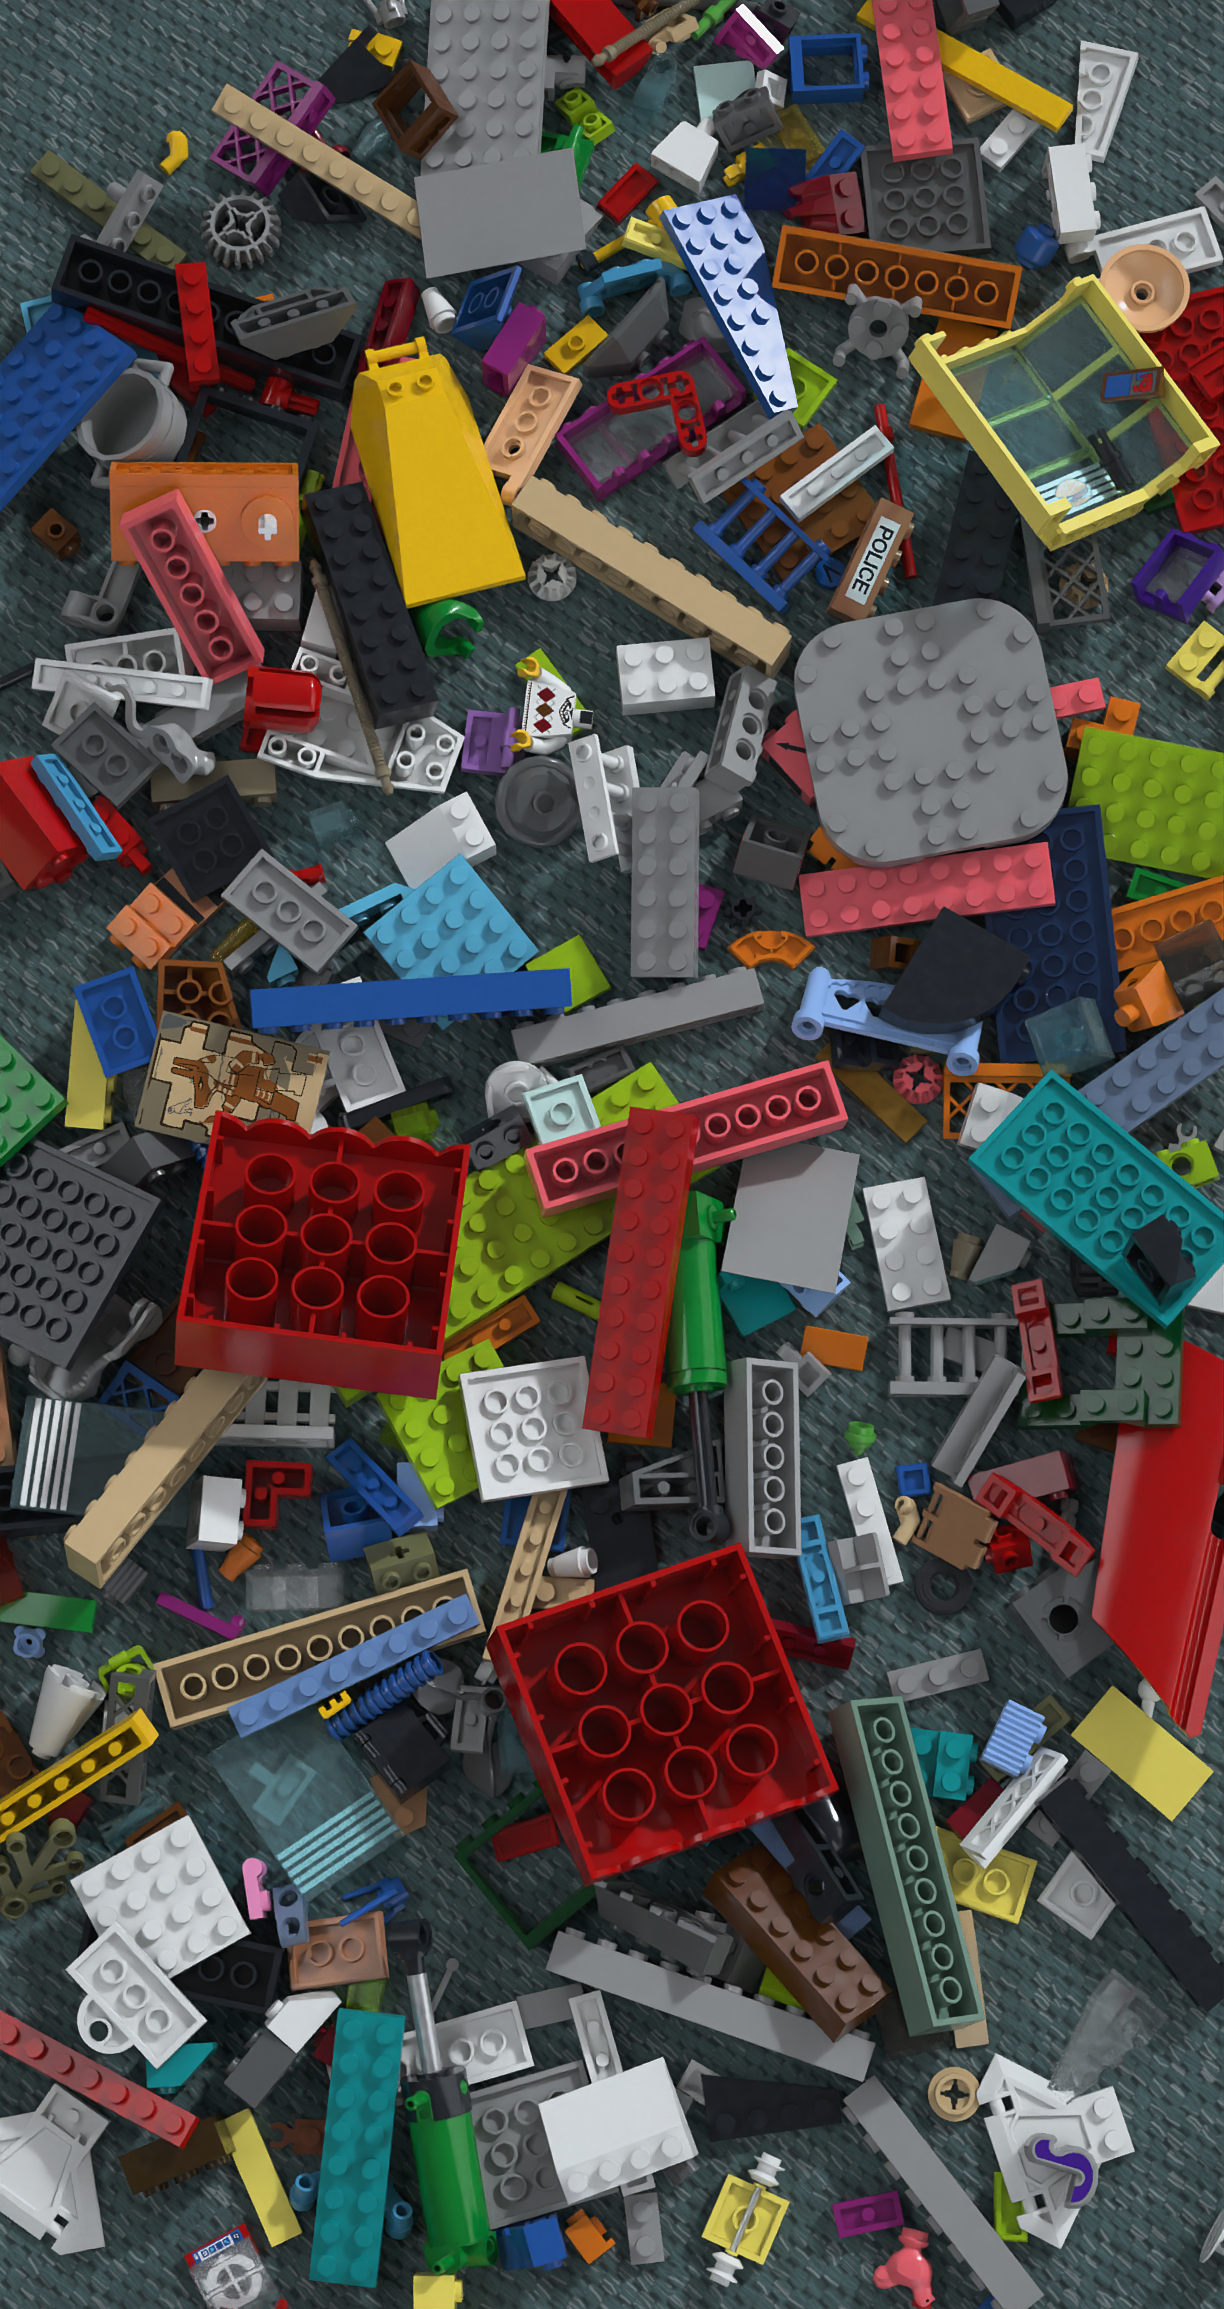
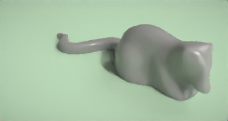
(167, 741)

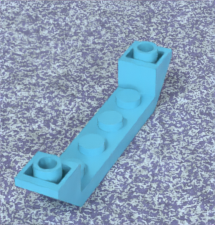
(283, 968)

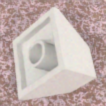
(300, 2016)

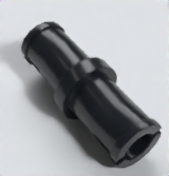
(1110, 459)

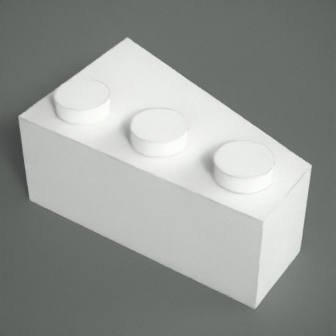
(1071, 193)

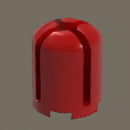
(282, 700)

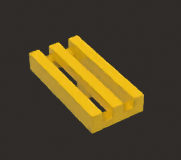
(335, 1705)

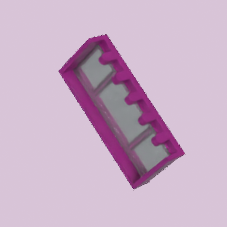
(617, 448)

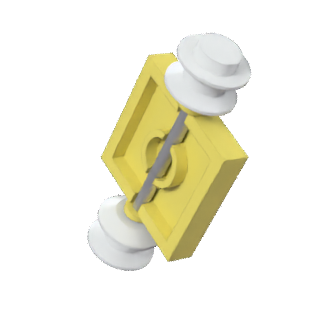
(745, 2219)

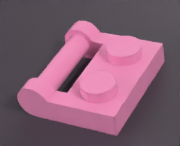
(258, 1899)

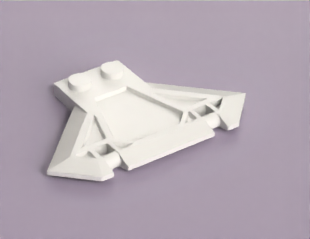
(1086, 2122)
(51, 2171)

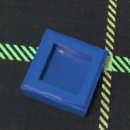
(913, 1480)

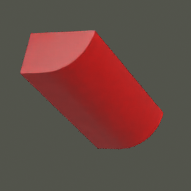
(594, 26)

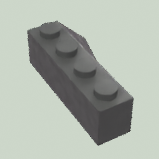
(663, 1926)

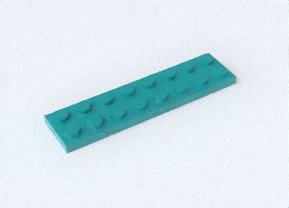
(357, 2147)

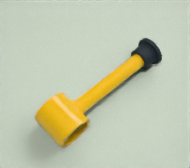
(591, 261)

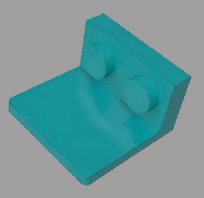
(753, 1301)

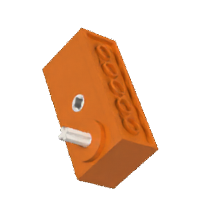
(247, 504)

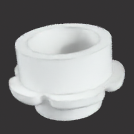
(486, 1673)

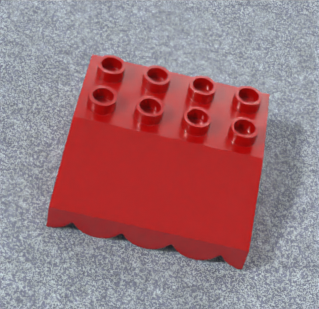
(322, 1257)
(660, 1714)

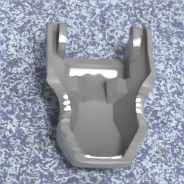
(111, 1339)

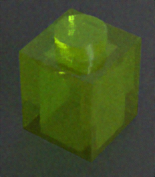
(416, 1122)

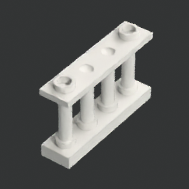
(605, 798)

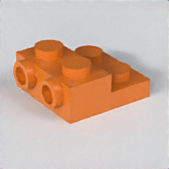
(151, 927)

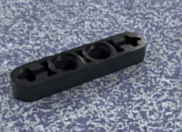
(428, 1092)

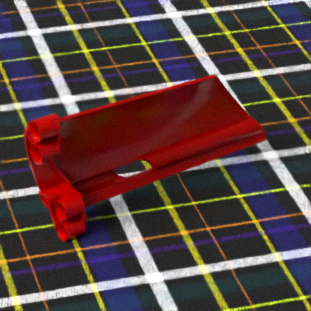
(1158, 1557)

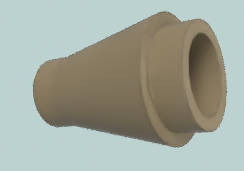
(964, 1255)

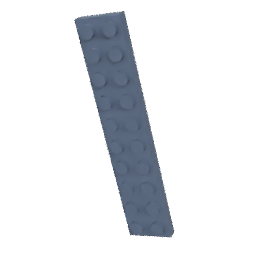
(1151, 1076)

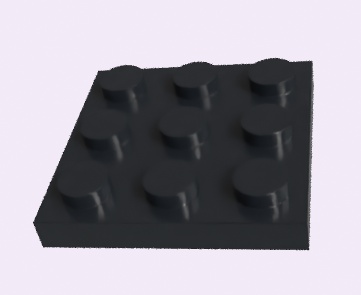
(208, 838)

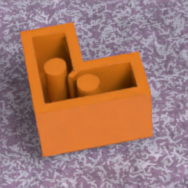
(1118, 717)

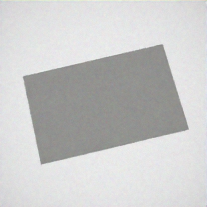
(500, 213)
(792, 1216)

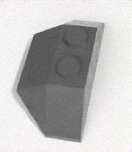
(295, 321)
(633, 337)

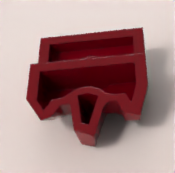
(828, 204)

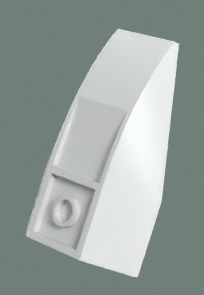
(417, 752)

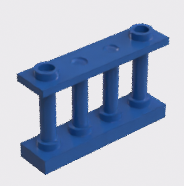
(757, 573)

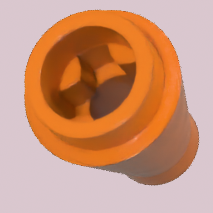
(241, 1557)

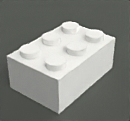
(665, 676)

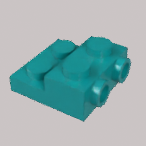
(945, 1762)

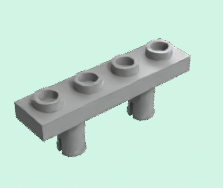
(130, 212)

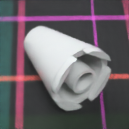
(62, 1709)

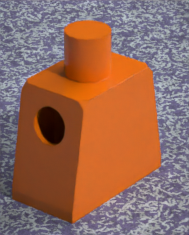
(1146, 998)

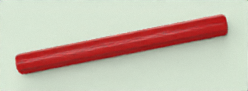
(161, 346)

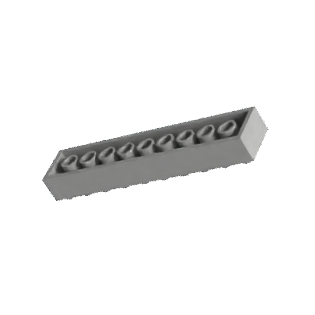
(708, 2005)

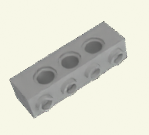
(740, 729)

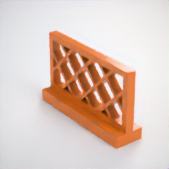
(987, 1073)

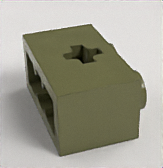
(401, 1562)

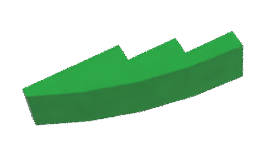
(51, 1612)

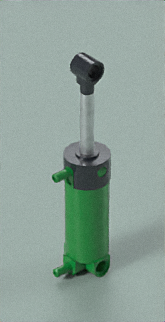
(441, 2129)

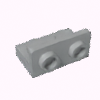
(687, 770)

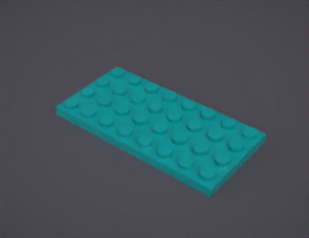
(1097, 1188)

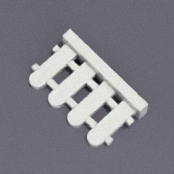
(286, 1432)

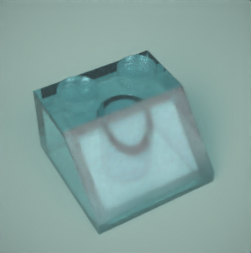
(1070, 1037)

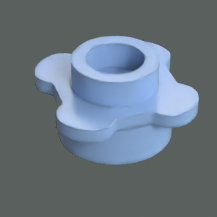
(25, 1649)

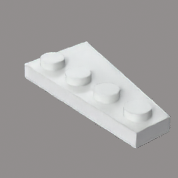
(1102, 89)

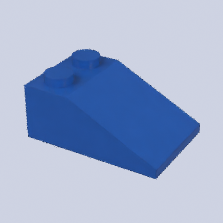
(486, 308)

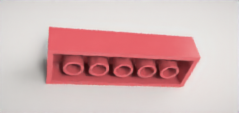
(192, 587)

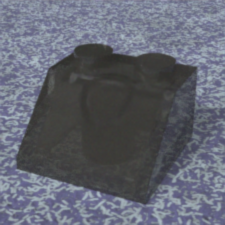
(1194, 963)

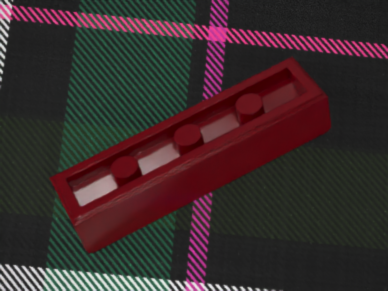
(391, 318)

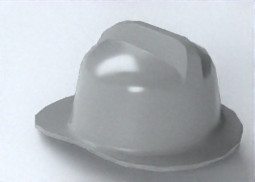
(699, 322)

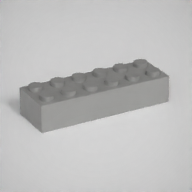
(665, 882)
(763, 1457)

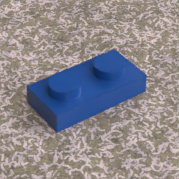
(838, 156)

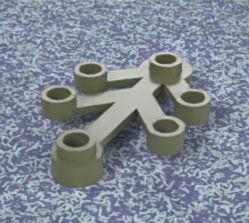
(16, 1900)

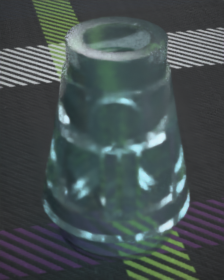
(372, 140)

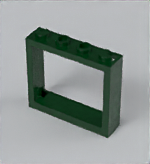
(493, 1826)

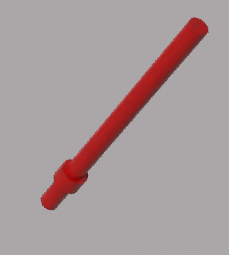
(894, 488)

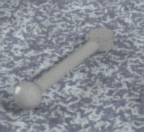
(451, 1965)

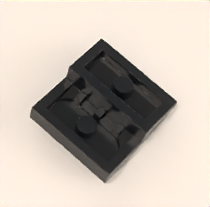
(862, 1052)

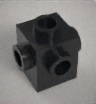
(777, 18)

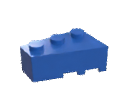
(532, 2244)

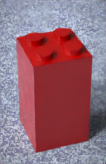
(34, 832)

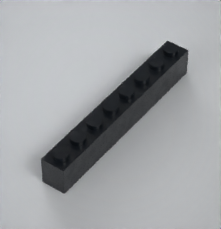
(1133, 1892)

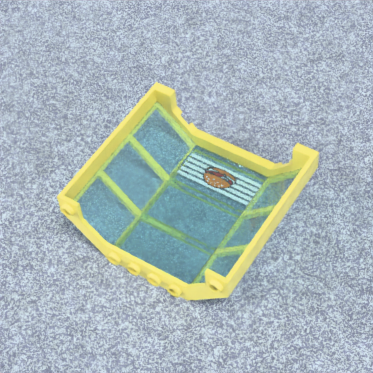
(1037, 399)

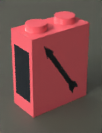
(788, 757)

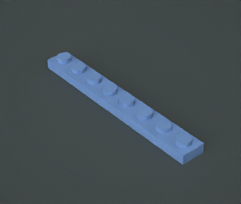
(353, 1666)

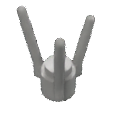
(390, 14)

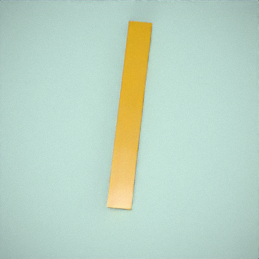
(993, 78)

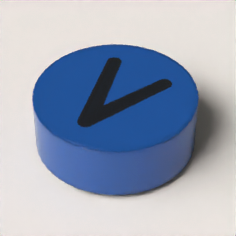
(829, 576)

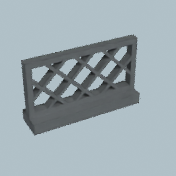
(1039, 588)

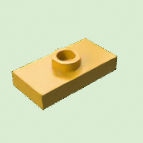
(575, 346)

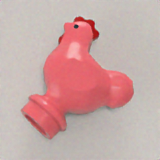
(909, 2268)

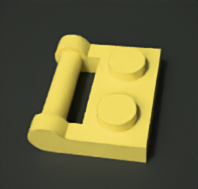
(1195, 656)

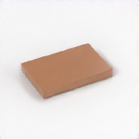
(340, 1953)

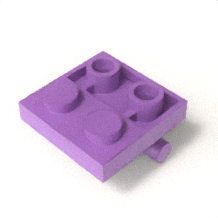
(488, 742)

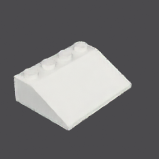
(616, 2130)

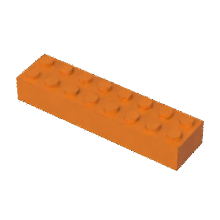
(945, 282)

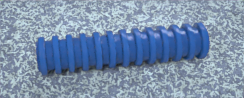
(384, 1695)

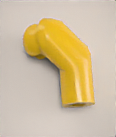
(178, 152)

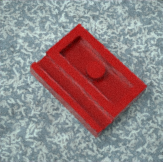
(1209, 372)

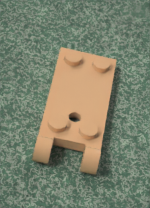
(528, 423)

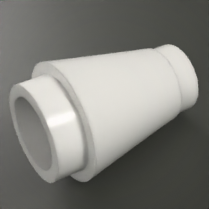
(438, 310)
(575, 1563)

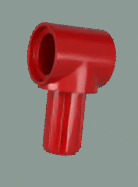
(281, 393)

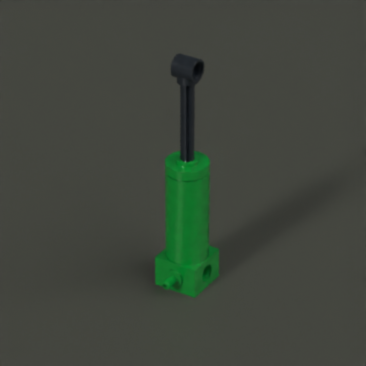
(697, 1351)

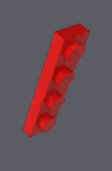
(197, 323)

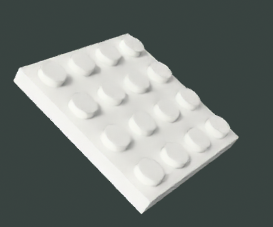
(530, 1430)
(164, 1898)

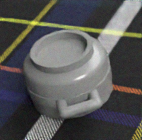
(134, 420)

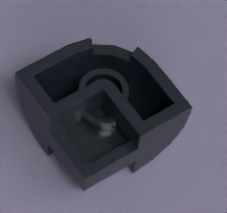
(839, 1825)

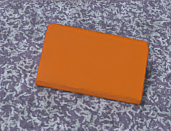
(835, 1347)

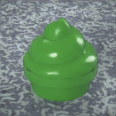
(859, 1436)

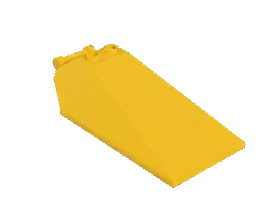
(430, 478)

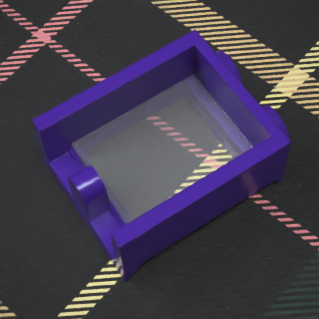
(1178, 575)

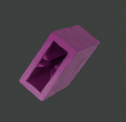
(514, 349)

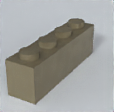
(251, 777)

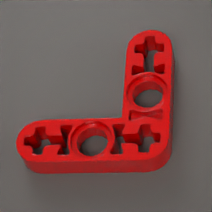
(676, 400)

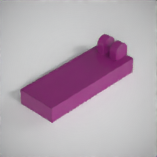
(227, 1630)

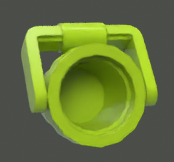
(122, 1664)

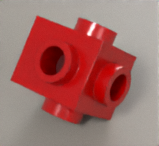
(1008, 1549)

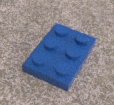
(118, 1020)

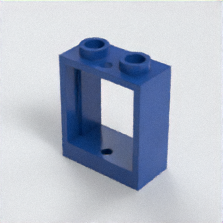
(820, 46)

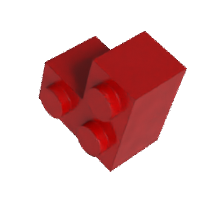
(267, 1484)

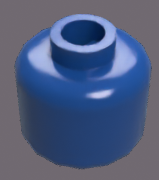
(1036, 246)

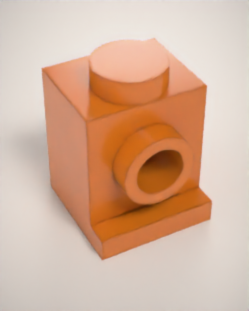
(587, 2235)

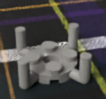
(874, 344)

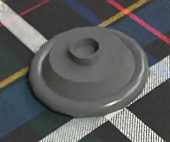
(538, 802)

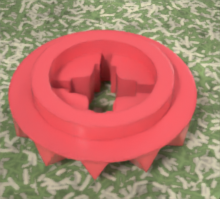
(924, 1092)

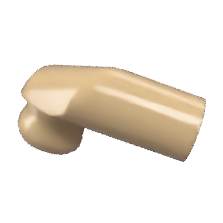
(908, 1517)

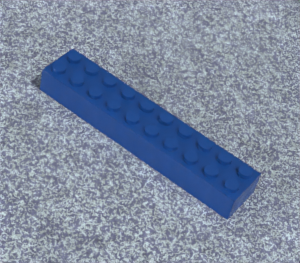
(408, 998)

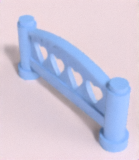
(822, 1009)

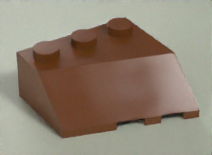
(195, 991)

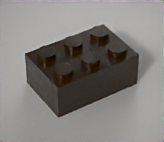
(159, 2161)

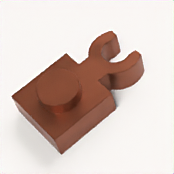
(306, 2136)

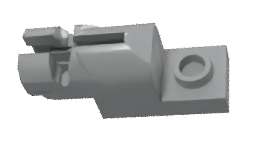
(563, 74)

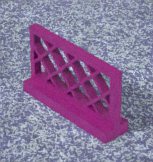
(305, 115)

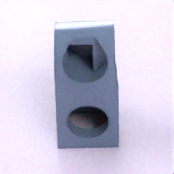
(291, 1917)

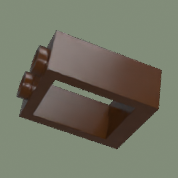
(429, 125)

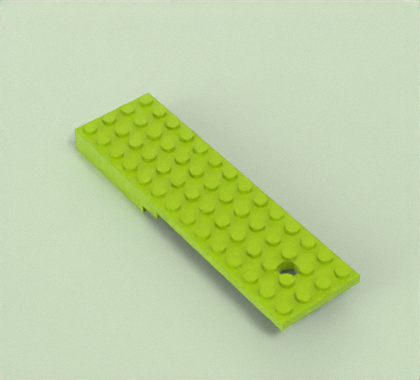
(502, 1234)

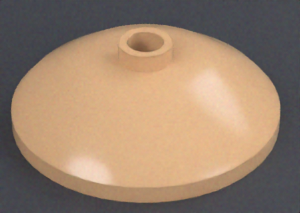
(1151, 272)

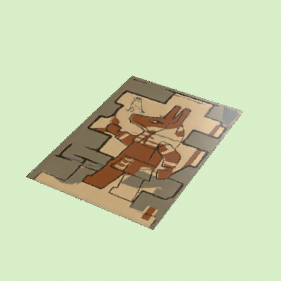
(230, 1070)

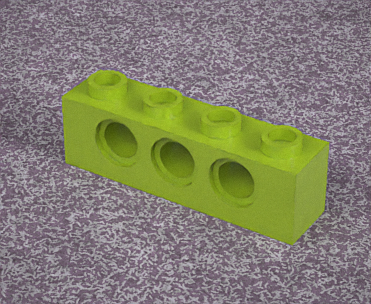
(1198, 1154)

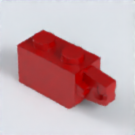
(125, 835)

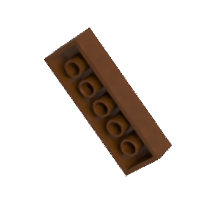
(805, 1956)

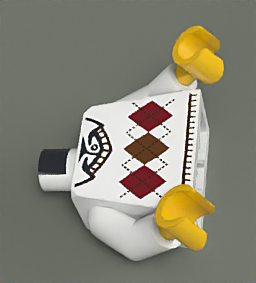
(548, 712)

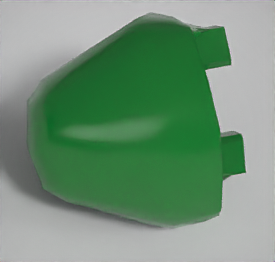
(430, 619)

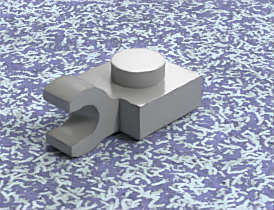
(810, 1369)

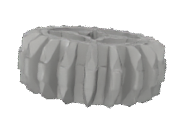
(223, 243)

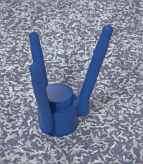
(391, 1894)

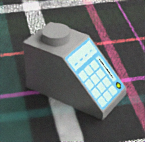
(1000, 1256)

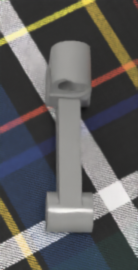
(85, 610)

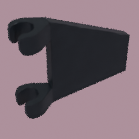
(357, 70)

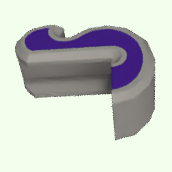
(1070, 2159)

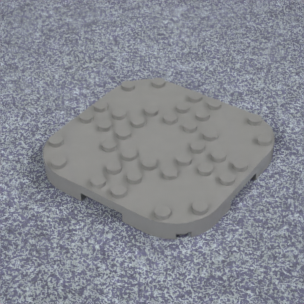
(930, 732)

